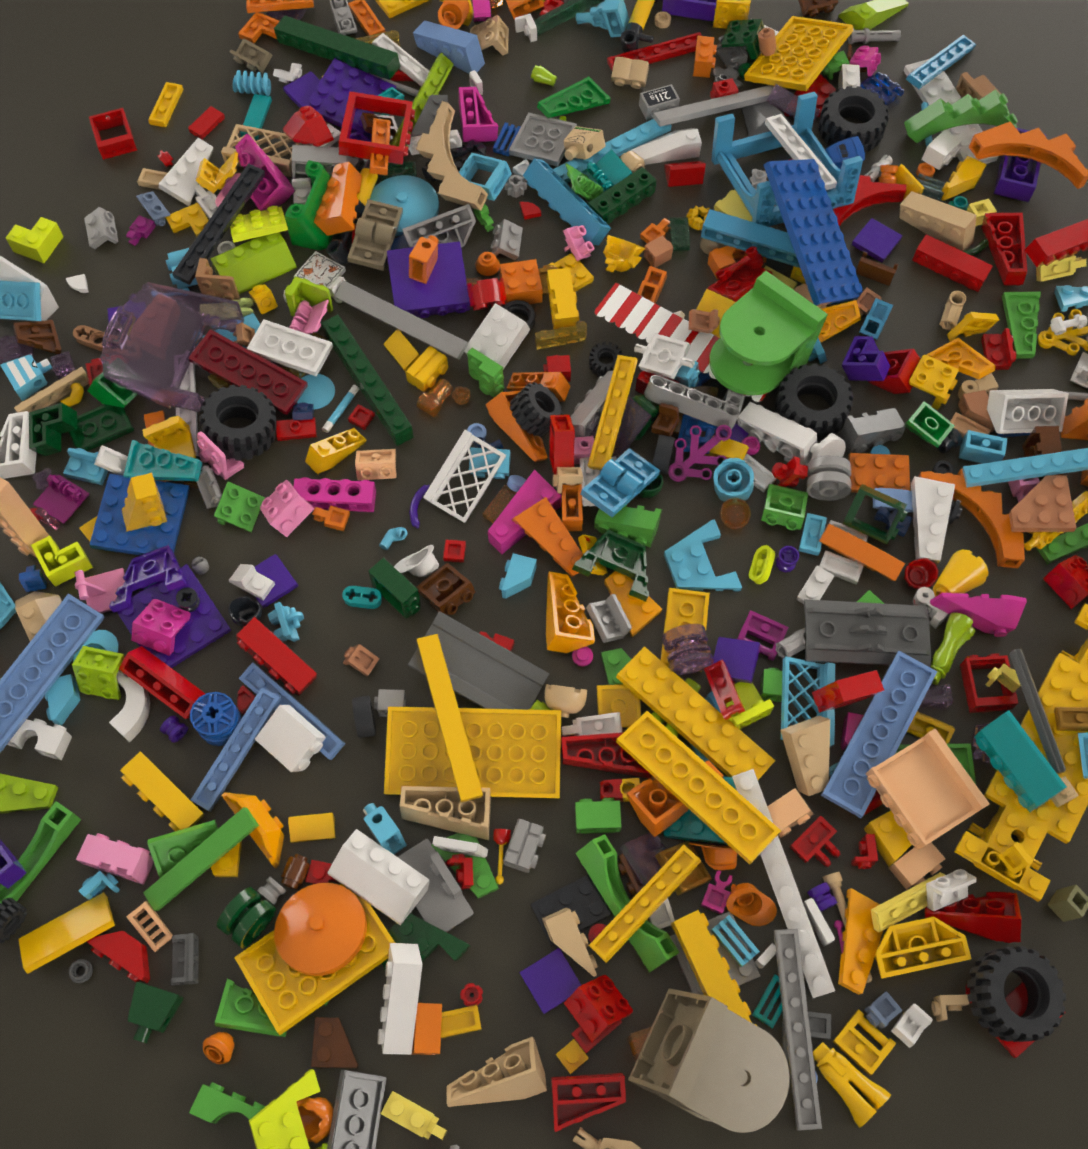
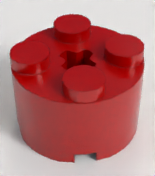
(486, 293)

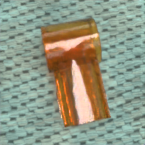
(432, 401)

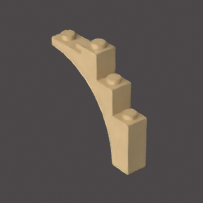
(437, 147)

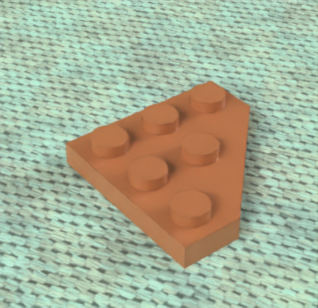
(1045, 508)

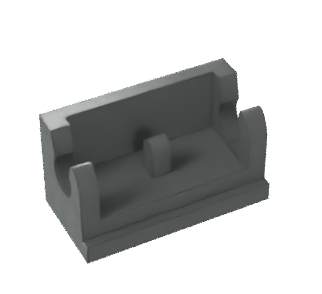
(731, 56)
(185, 959)

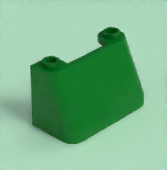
(301, 217)

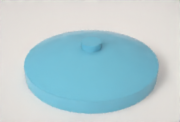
(410, 193)

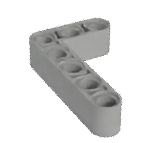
(694, 402)

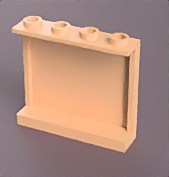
(926, 789)

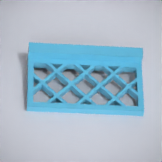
(825, 676)

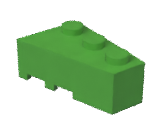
(631, 523)

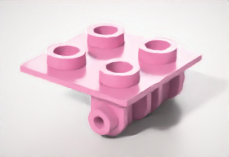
(308, 318)

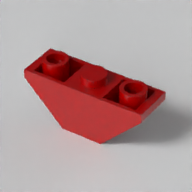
(123, 952)

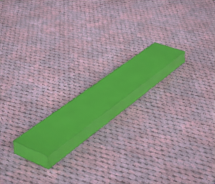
(200, 859)

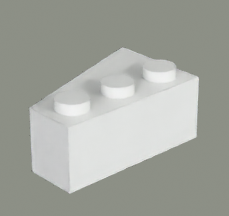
(15, 455)

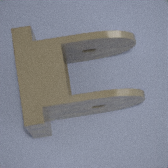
(713, 1063)

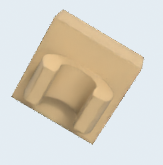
(1066, 795)

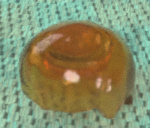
(735, 513)

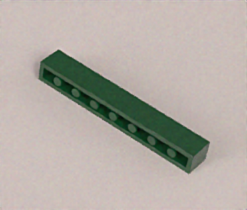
(338, 46)
(368, 380)

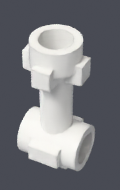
(1059, 326)

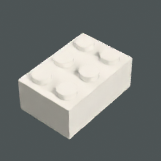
(499, 335)

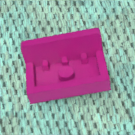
(867, 58)

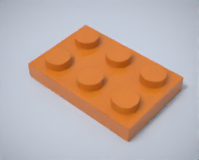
(879, 471)

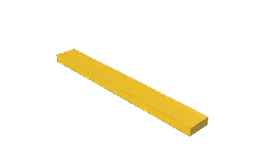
(449, 718)

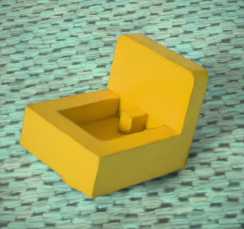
(263, 298)

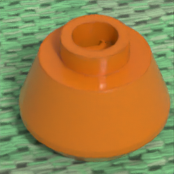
(487, 264)
(219, 1047)

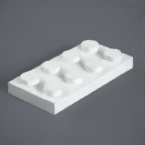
(290, 347)

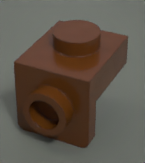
(666, 420)

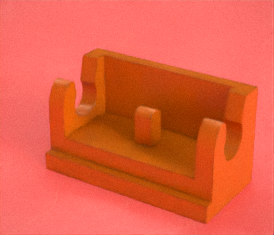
(427, 1029)

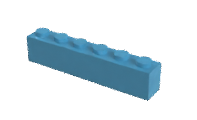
(565, 201)
(745, 234)

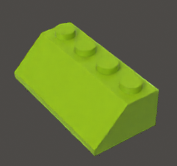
(255, 261)

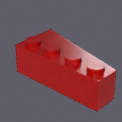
(1007, 245)

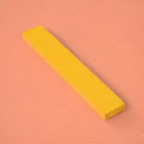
(612, 411)
(644, 903)

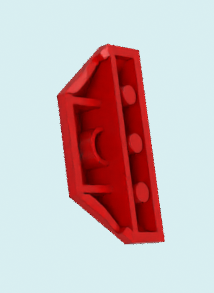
(308, 127)

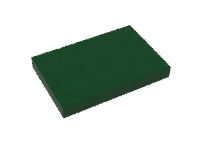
(100, 427)

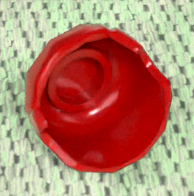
(921, 573)

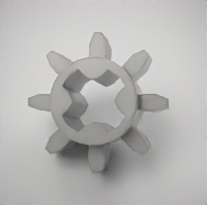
(516, 186)

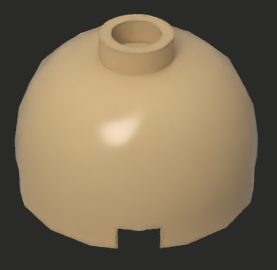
(565, 699)

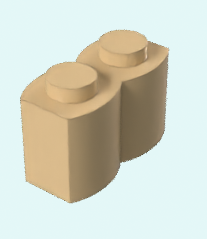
(630, 72)

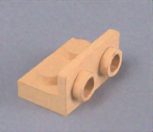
(376, 464)

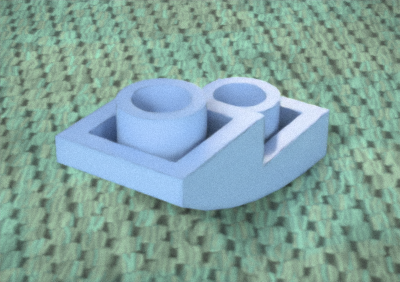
(902, 495)

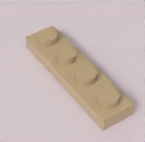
(54, 393)

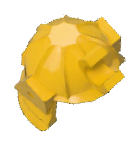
(621, 254)

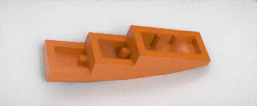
(861, 552)

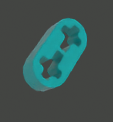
(362, 599)

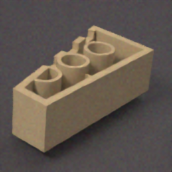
(939, 220)

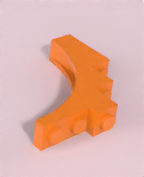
(1032, 145)
(988, 510)

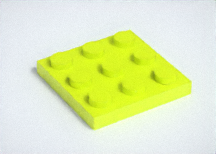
(258, 224)

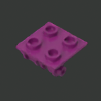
(61, 498)

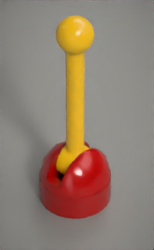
(501, 837)

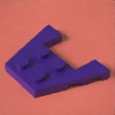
(148, 569)

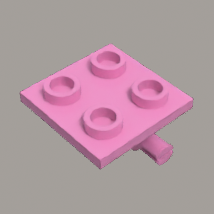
(99, 589)

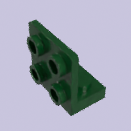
(744, 34)

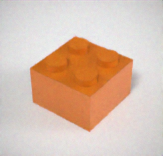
(522, 281)

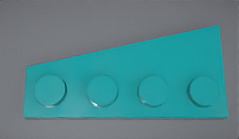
(161, 463)

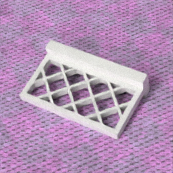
(450, 466)

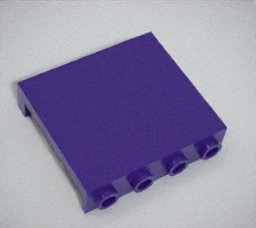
(445, 288)

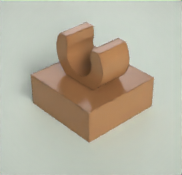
(244, 334)

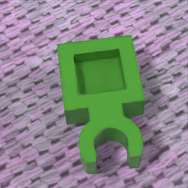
(484, 218)

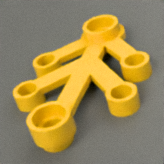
(1048, 339)

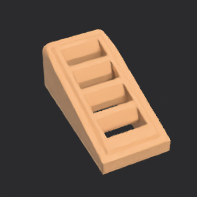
(132, 917)

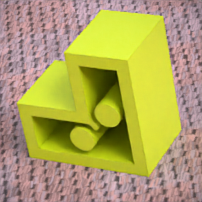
(35, 243)
(63, 563)

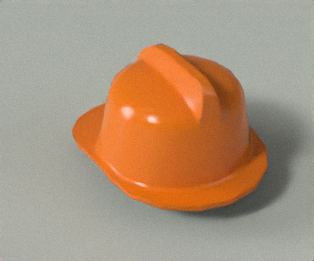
(453, 13)
(718, 856)
(751, 905)

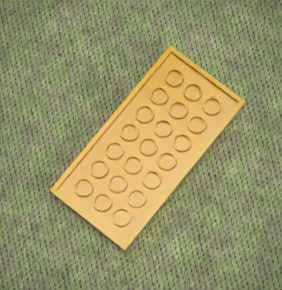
(511, 750)

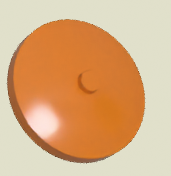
(320, 929)

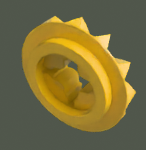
(693, 219)

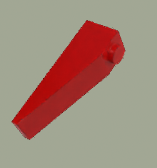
(992, 916)

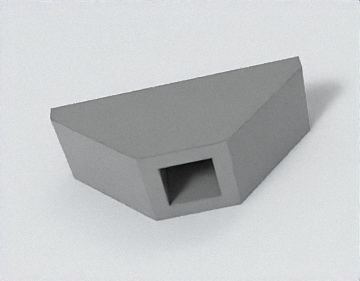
(343, 17)

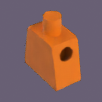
(424, 252)

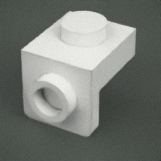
(285, 76)
(911, 1025)

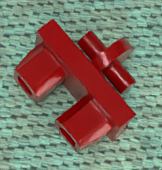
(790, 472)

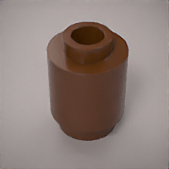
(295, 871)

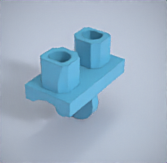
(289, 621)

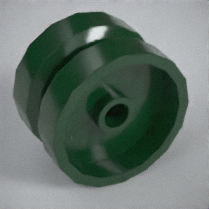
(246, 917)

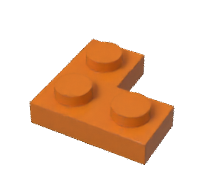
(256, 26)

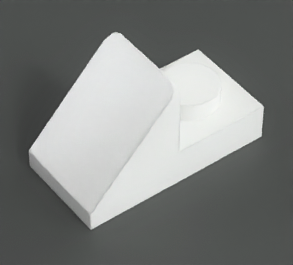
(252, 581)

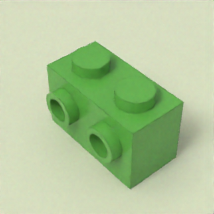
(597, 816)

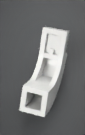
(135, 711)

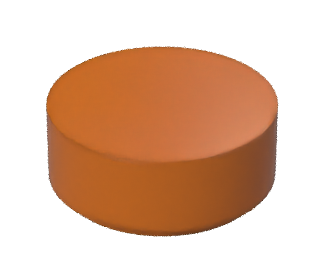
(925, 169)

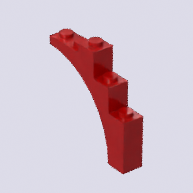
(868, 194)

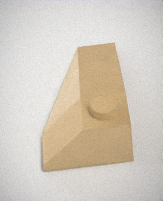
(507, 1078)

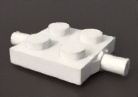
(664, 356)

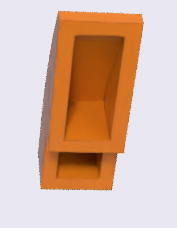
(653, 284)

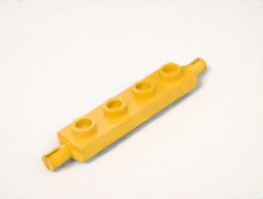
(1041, 539)

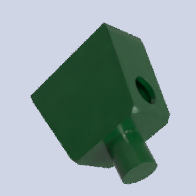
(152, 1010)

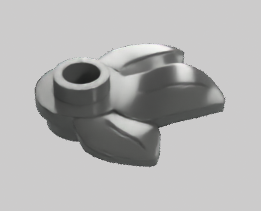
(721, 74)

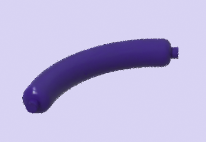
(414, 505)

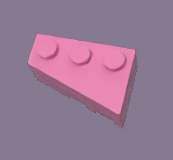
(116, 858)

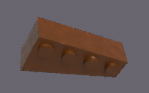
(1042, 441)

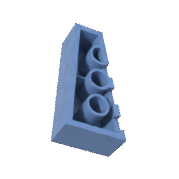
(457, 45)

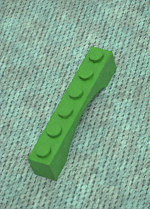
(50, 835)
(601, 864)

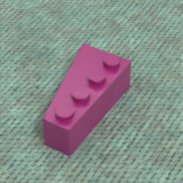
(504, 531)

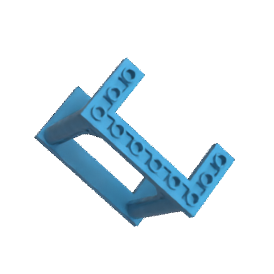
(761, 200)

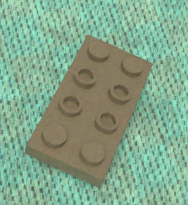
(375, 234)

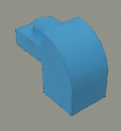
(876, 318)

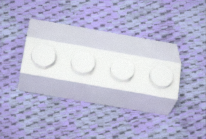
(11, 272)
(1024, 409)
(378, 877)

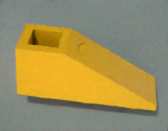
(964, 179)
(332, 450)

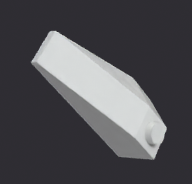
(671, 147)

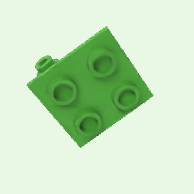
(582, 184)
(238, 507)

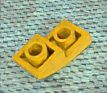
(729, 449)

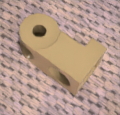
(986, 383)

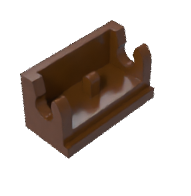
(875, 270)

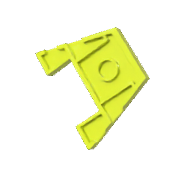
(280, 1121)

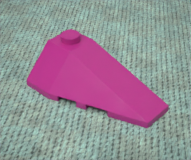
(274, 187)
(988, 614)

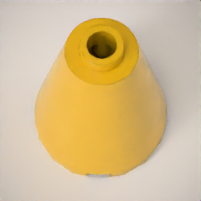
(961, 574)

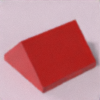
(685, 173)

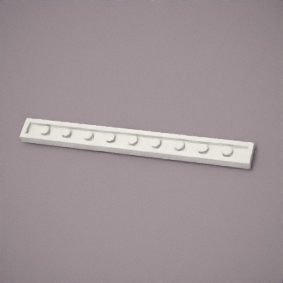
(787, 893)

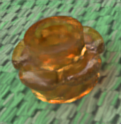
(461, 399)

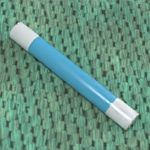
(340, 408)

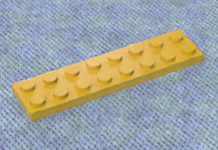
(693, 716)
(698, 787)

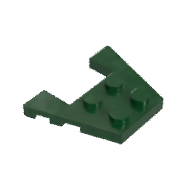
(619, 555)
(427, 937)

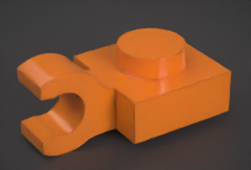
(653, 232)
(334, 518)

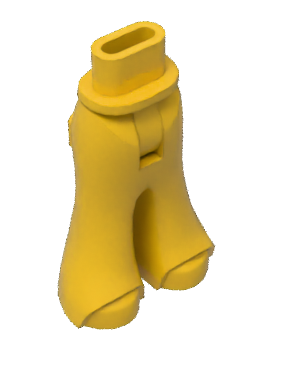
(839, 1073)

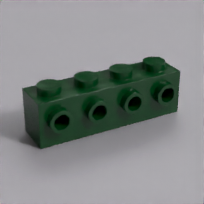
(624, 195)

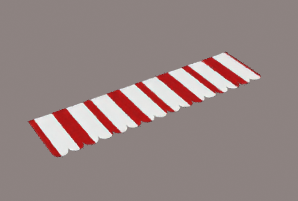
(648, 319)

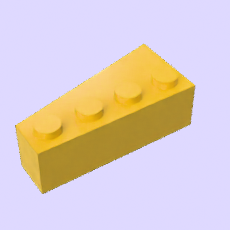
(161, 792)
(889, 836)

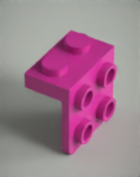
(158, 626)

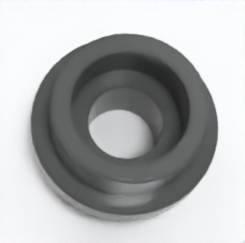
(74, 968)

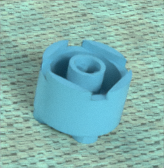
(733, 469)

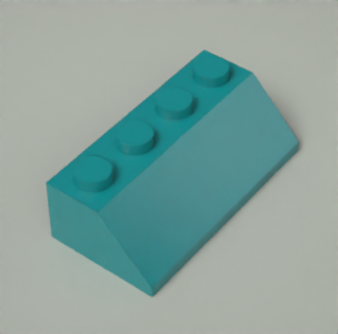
(1019, 761)

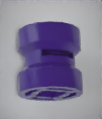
(786, 555)
(822, 896)

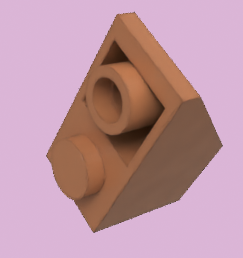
(974, 407)

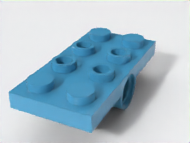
(620, 482)

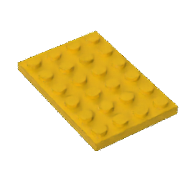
(800, 53)
(292, 995)

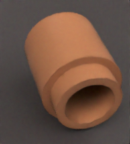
(767, 41)

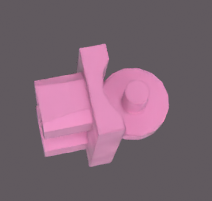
(576, 242)

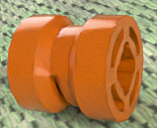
(888, 174)

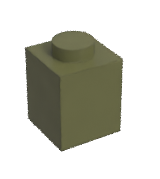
(1069, 903)

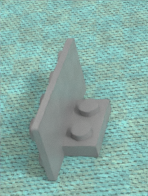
(443, 902)

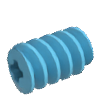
(253, 84)

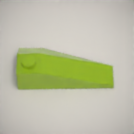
(871, 13)

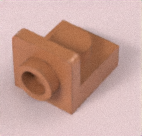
(360, 659)

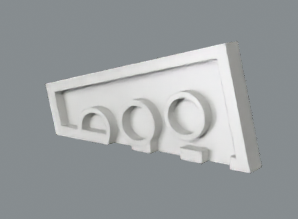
(181, 178)

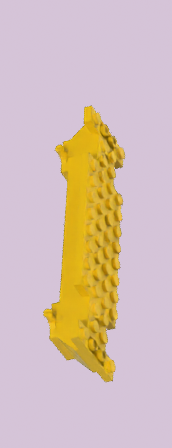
(1063, 687)

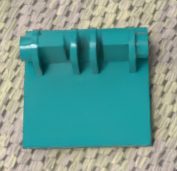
(608, 170)

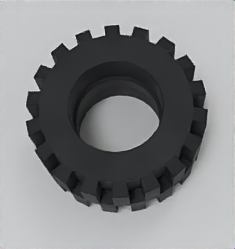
(533, 408)

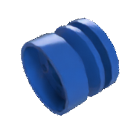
(219, 729)

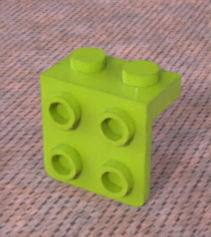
(303, 289)

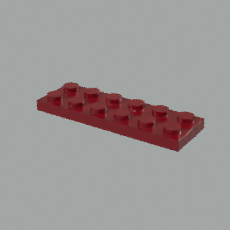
(242, 367)

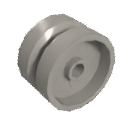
(829, 478)

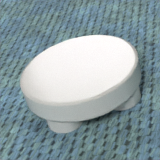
(830, 445)

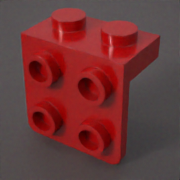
(1070, 580)
(598, 1006)

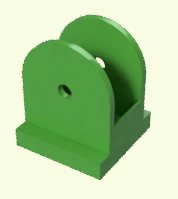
(771, 331)

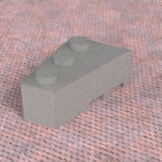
(325, 155)

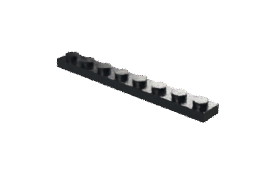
(219, 223)

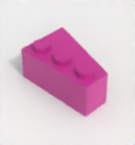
(474, 117)

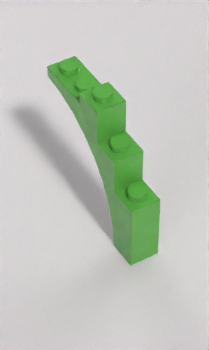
(965, 111)

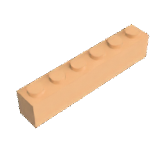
(18, 520)

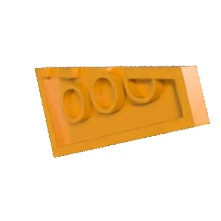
(859, 942)

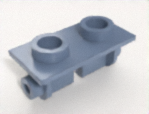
(154, 207)

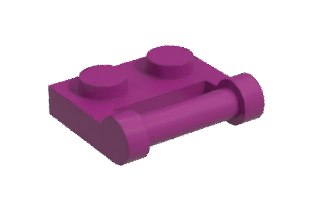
(765, 630)

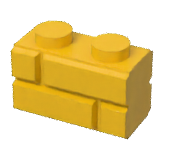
(427, 368)

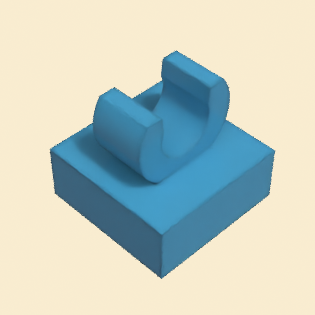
(819, 352)

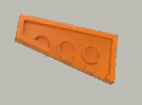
(550, 533)

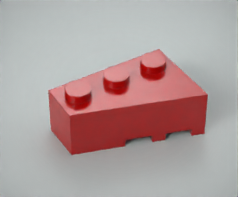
(584, 1096)

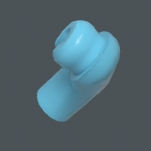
(393, 535)

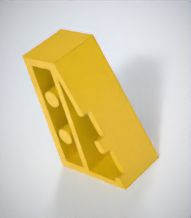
(562, 298)
(143, 504)

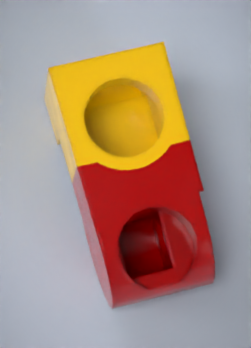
(618, 788)

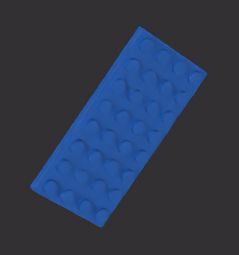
(813, 231)

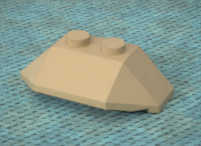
(35, 610)

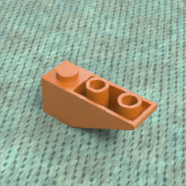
(552, 380)

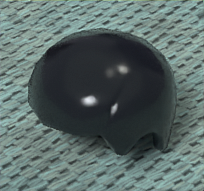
(243, 610)

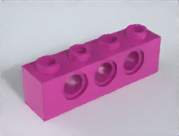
(362, 502)

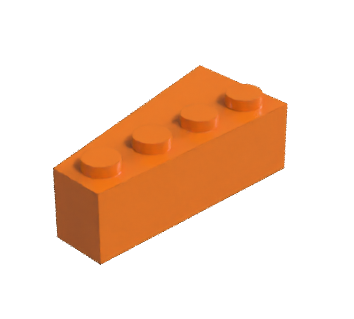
(339, 200)

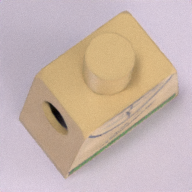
(583, 143)

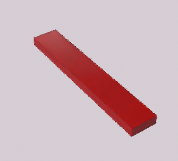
(661, 50)

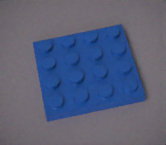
(110, 528)

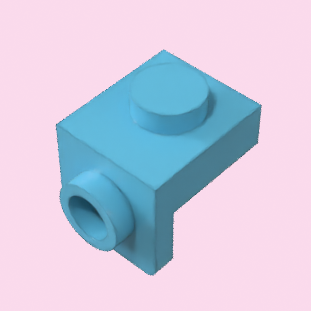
(96, 883)

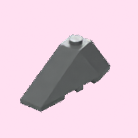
(756, 115)

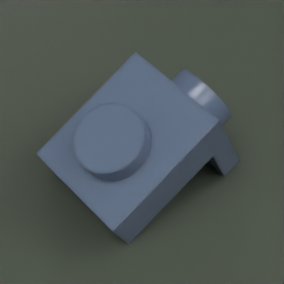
(882, 1010)

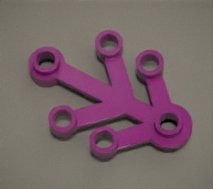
(697, 455)

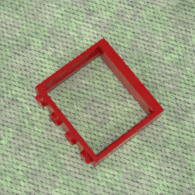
(379, 104)

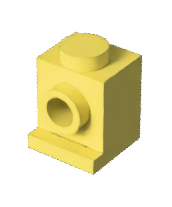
(980, 208)

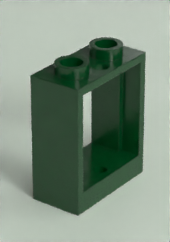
(867, 529)
(395, 588)

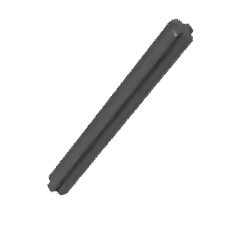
(1037, 711)

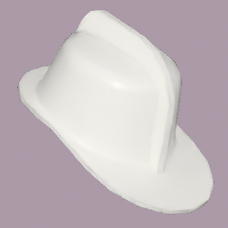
(419, 563)

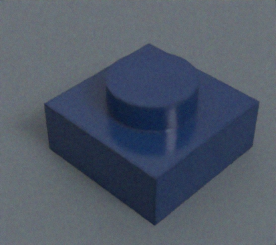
(303, 411)

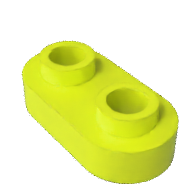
(762, 564)

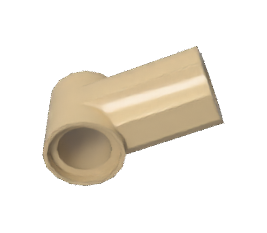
(952, 310)

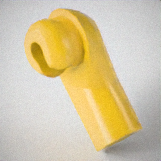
(75, 396)

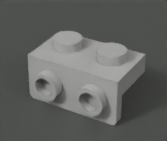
(100, 227)
(507, 239)
(609, 619)

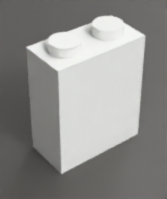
(290, 738)

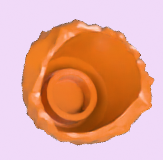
(316, 1117)

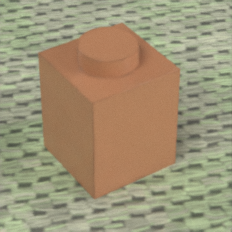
(658, 251)

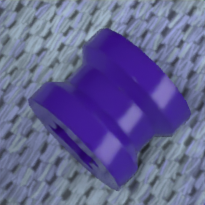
(173, 728)

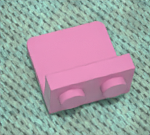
(216, 458)
(285, 508)

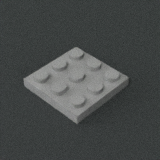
(541, 139)
(740, 974)

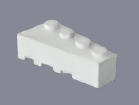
(778, 432)
(931, 513)
(401, 999)

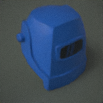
(845, 150)

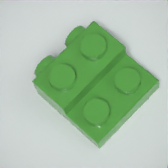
(487, 372)
(784, 507)

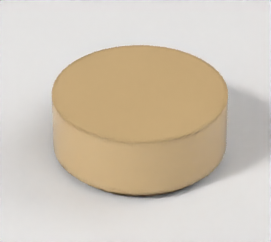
(662, 19)

